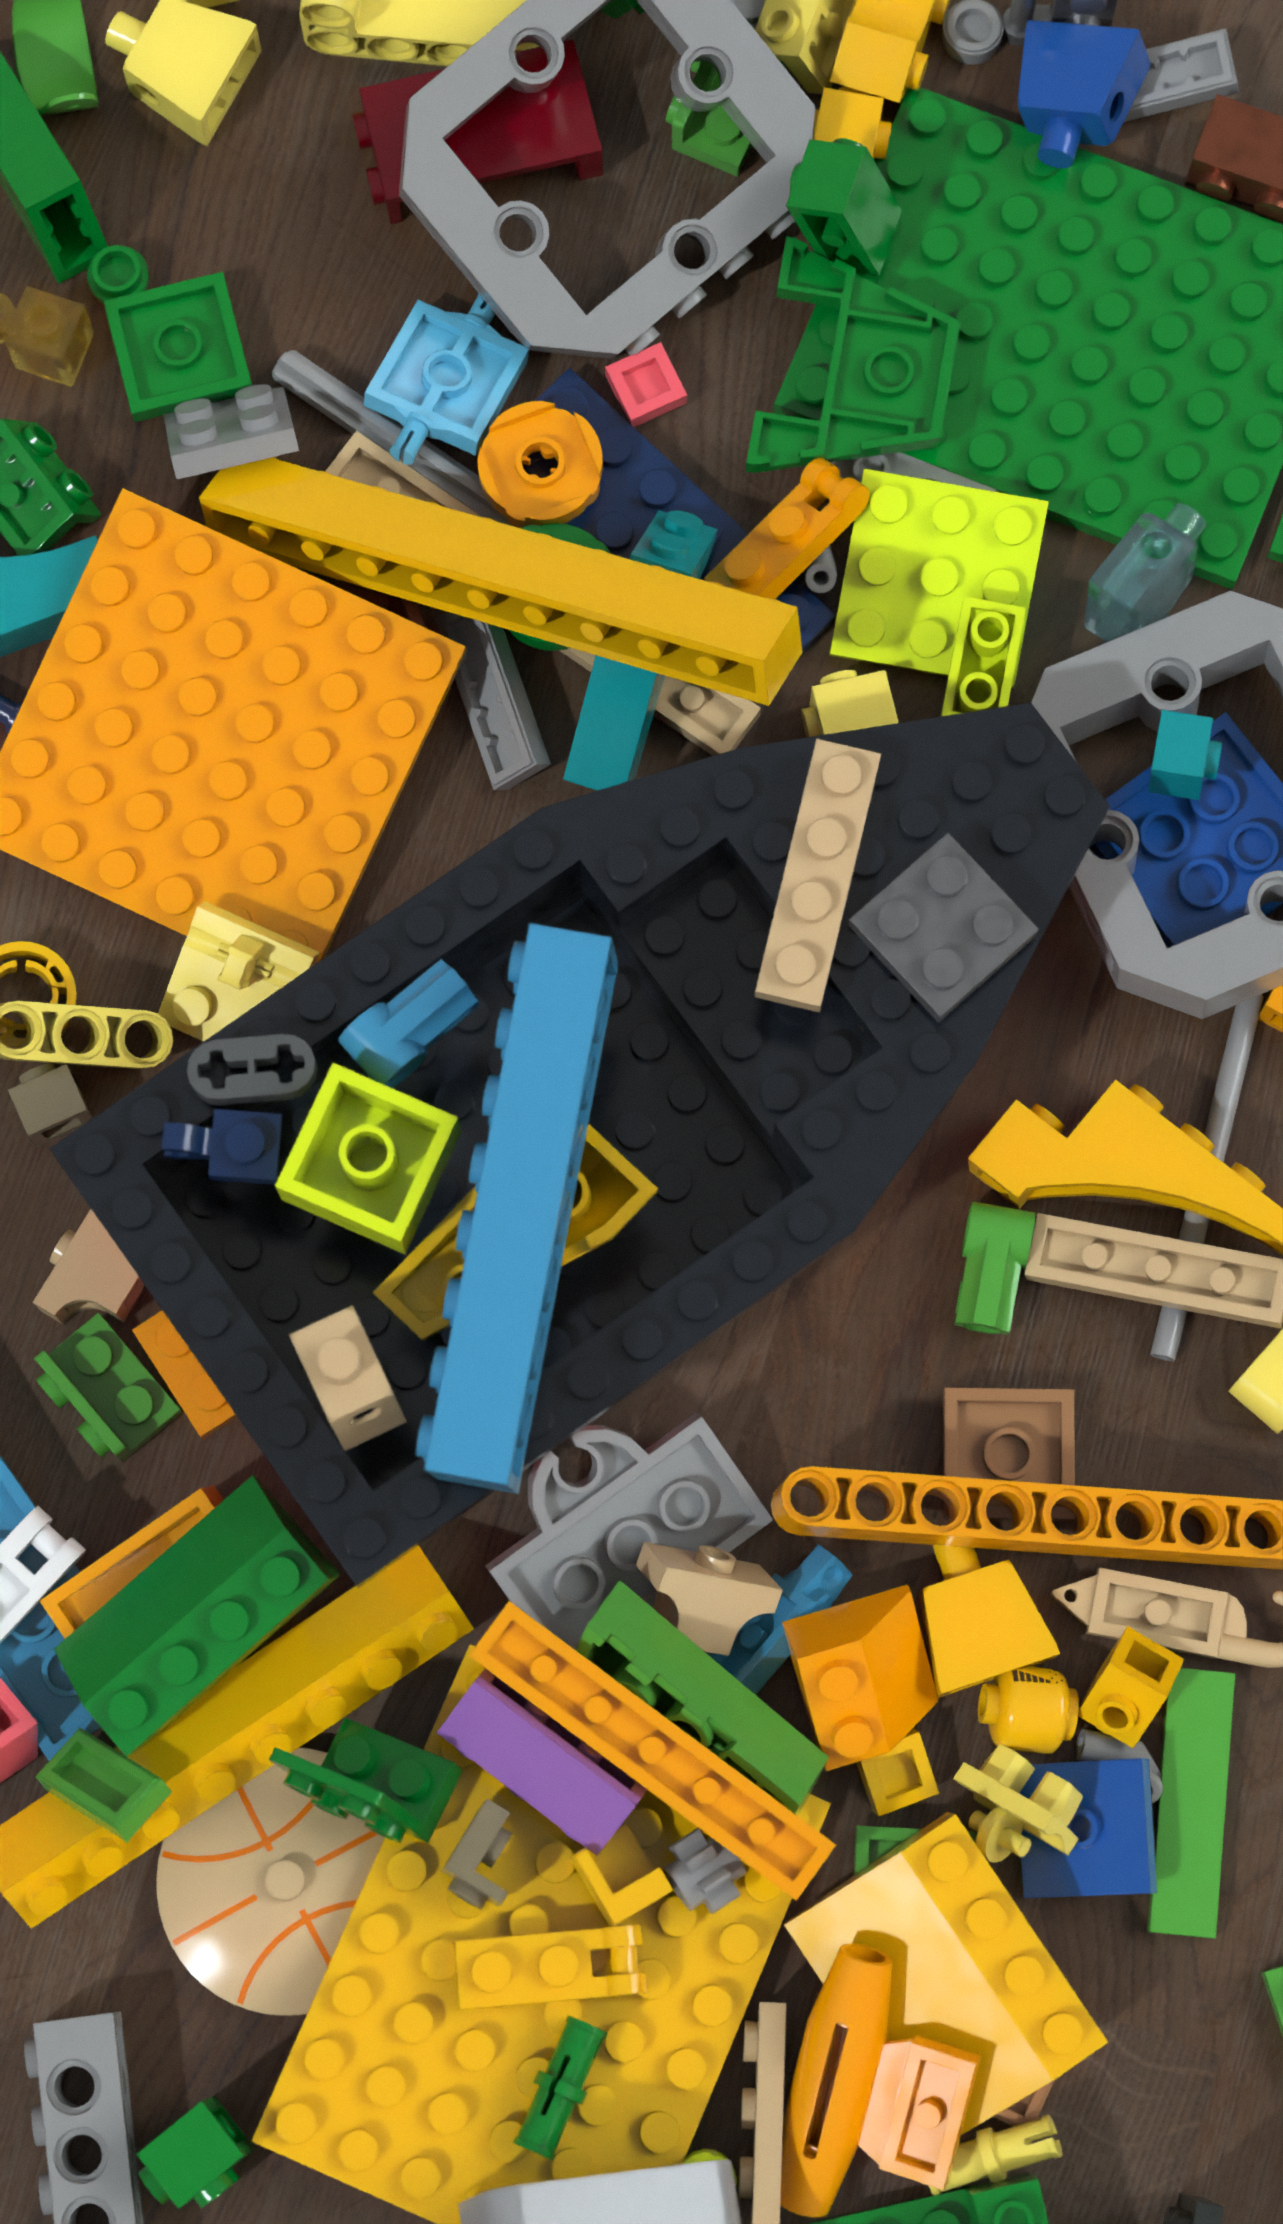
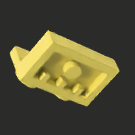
(805, 36)

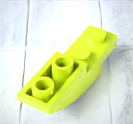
(983, 656)

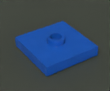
(1113, 1832)

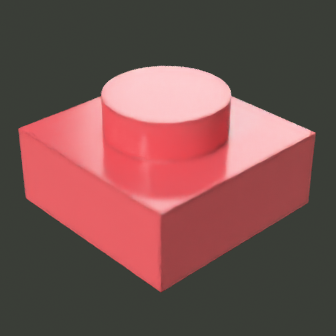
(646, 385)

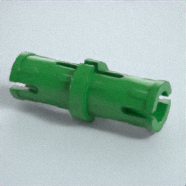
(560, 2087)

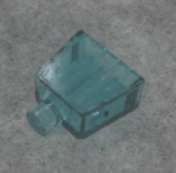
(1144, 573)

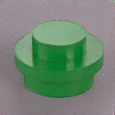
(117, 272)

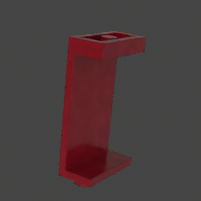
(502, 140)

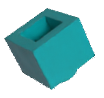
(1183, 755)

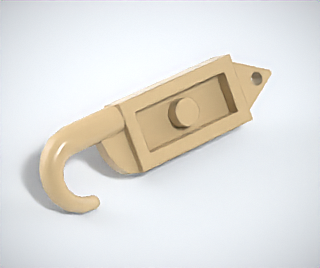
(1170, 1614)

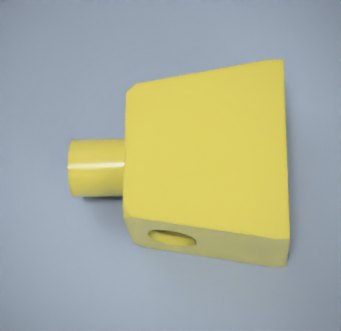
(186, 62)

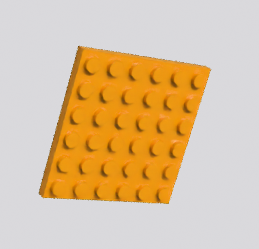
(217, 731)

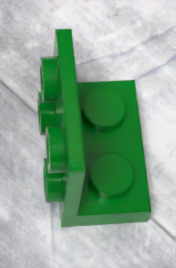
(375, 1780)

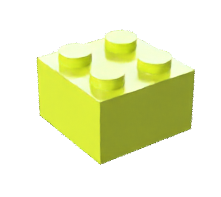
(368, 1158)

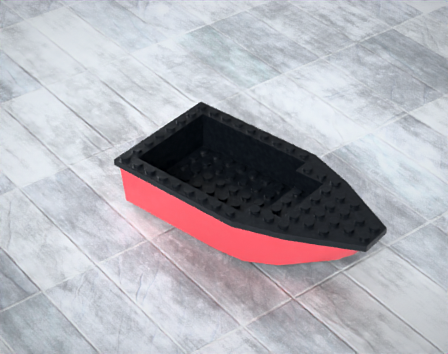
(740, 1109)

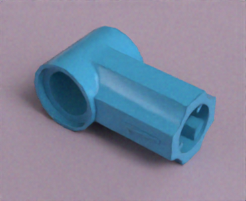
(395, 1036)

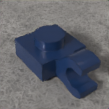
(239, 1145)

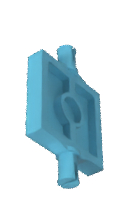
(445, 378)

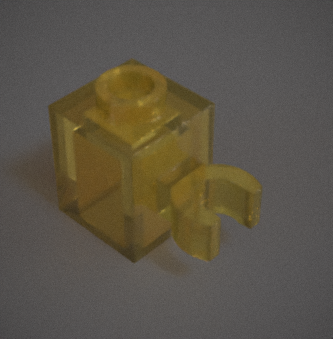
(46, 334)

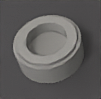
(972, 31)

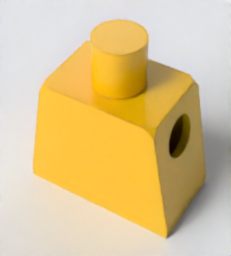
(980, 1622)

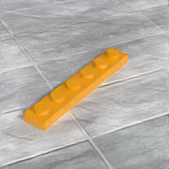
(652, 1750)

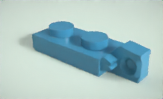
(761, 1641)

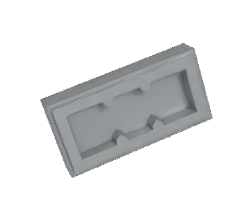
(1186, 74)

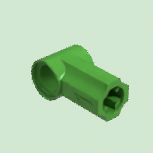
(995, 1251)

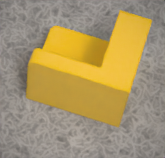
(620, 1877)

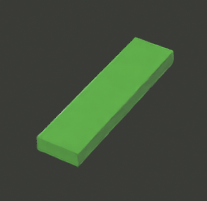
(1192, 1803)

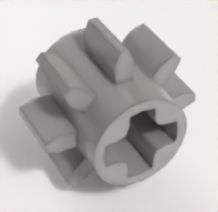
(703, 1872)

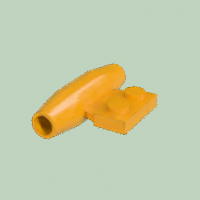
(856, 2089)

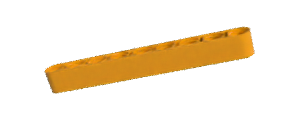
(1032, 1524)

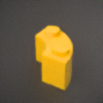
(885, 46)

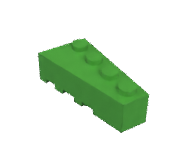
(700, 1697)

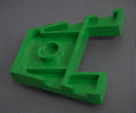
(884, 371)

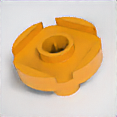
(556, 434)

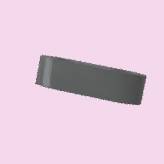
(250, 1053)

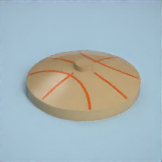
(263, 1892)

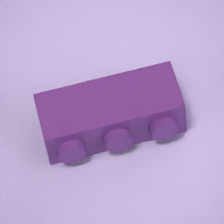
(541, 1762)

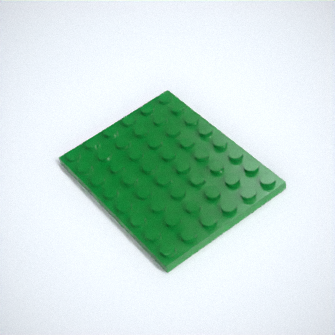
(1106, 331)

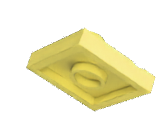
(227, 971)

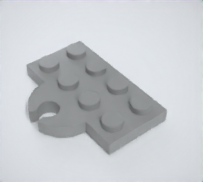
(593, 1529)

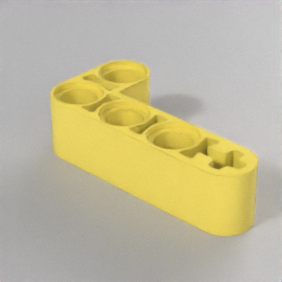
(402, 29)

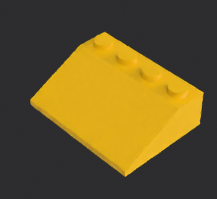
(960, 1963)

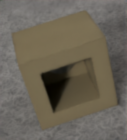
(49, 1103)

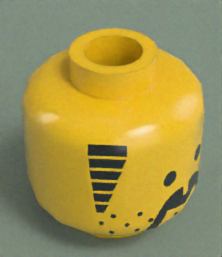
(1029, 1709)

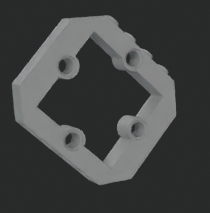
(518, 284)
(1115, 686)

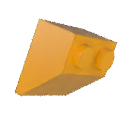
(862, 1674)

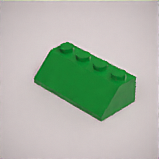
(193, 1615)

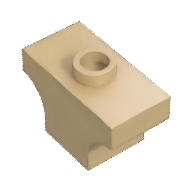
(89, 1275)
(707, 1592)

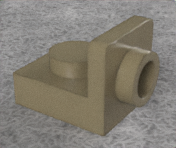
(480, 1843)

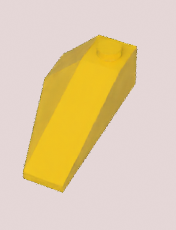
(605, 1200)

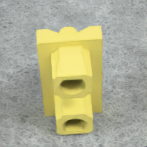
(1042, 1815)

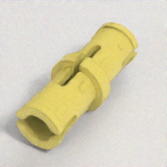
(1002, 2151)

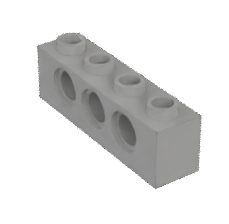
(98, 2047)

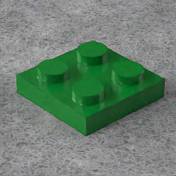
(177, 345)

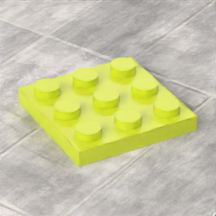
(919, 556)

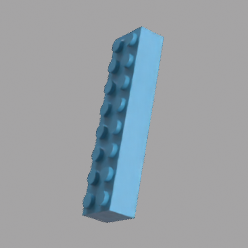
(521, 1209)

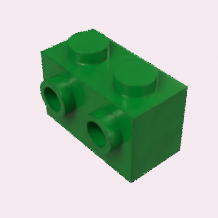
(844, 204)
(195, 2156)

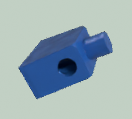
(1078, 85)

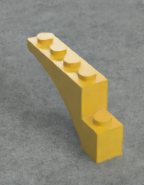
(1123, 1153)

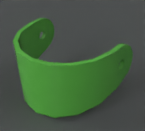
(53, 55)

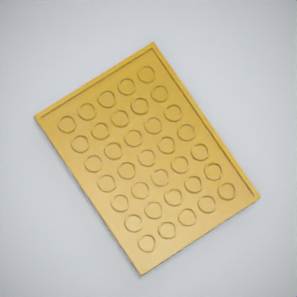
(428, 2097)

